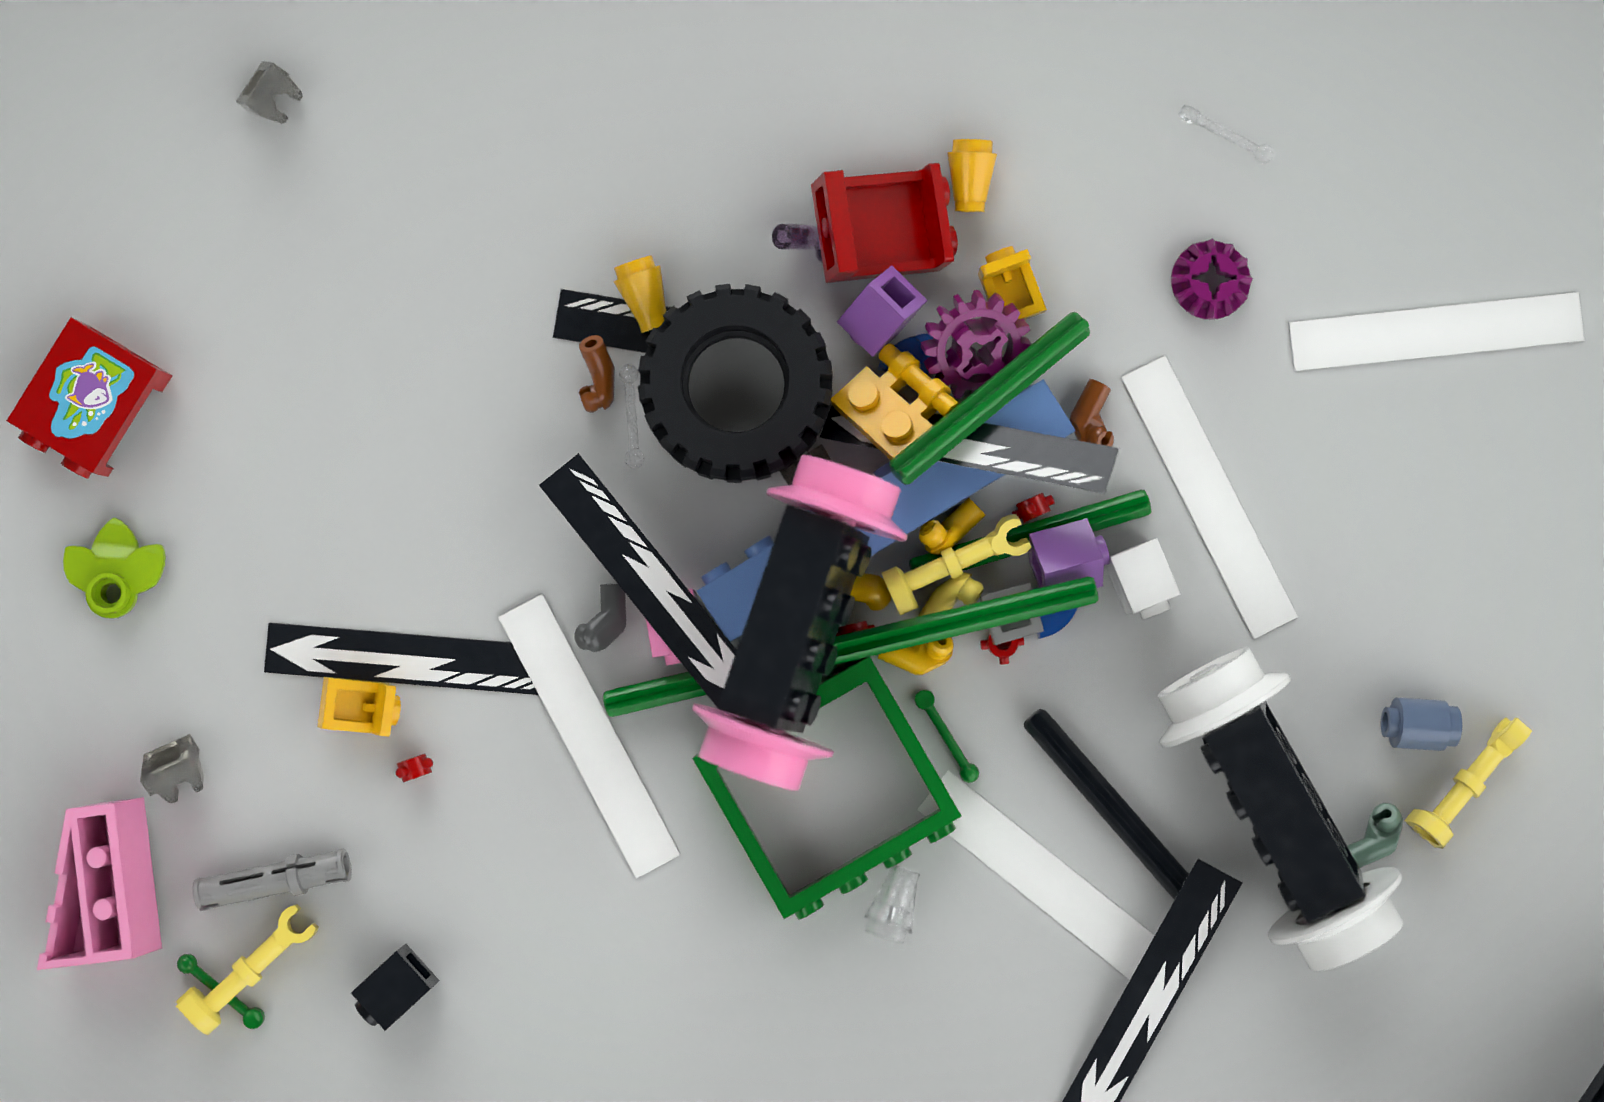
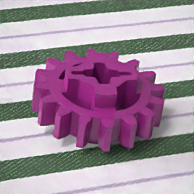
(987, 331)

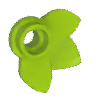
(110, 561)

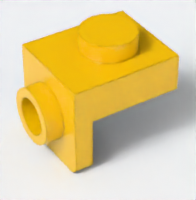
(1013, 280)
(358, 706)

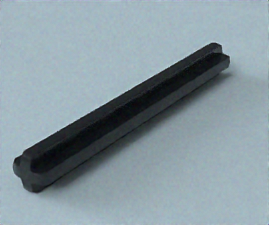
(1106, 801)

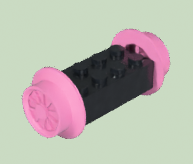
(796, 621)

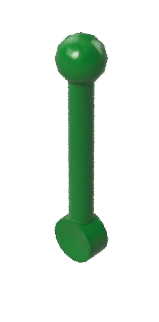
(968, 772)
(252, 1017)

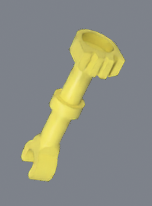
(951, 563)
(1435, 825)
(204, 1010)

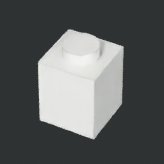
(1143, 579)

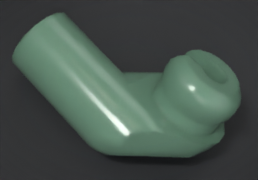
(1380, 835)

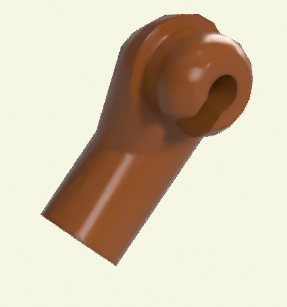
(602, 373)
(1086, 416)

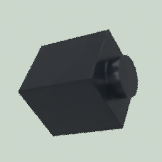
(393, 988)

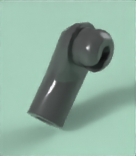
(606, 624)

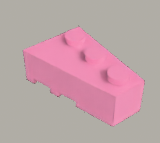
(104, 888)

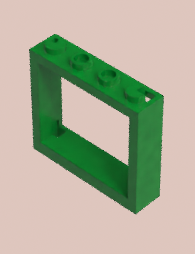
(889, 852)

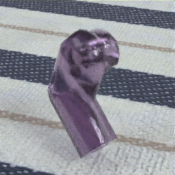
(797, 238)

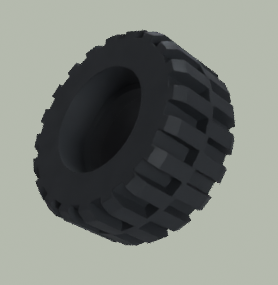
(724, 316)

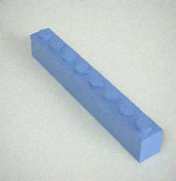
(731, 592)

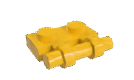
(881, 413)

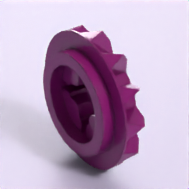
(1195, 295)

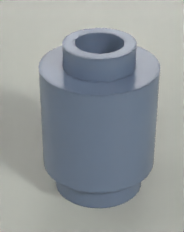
(1421, 724)

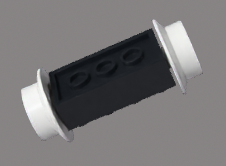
(1332, 904)

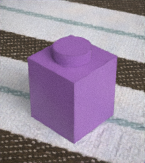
(881, 311)
(1068, 554)

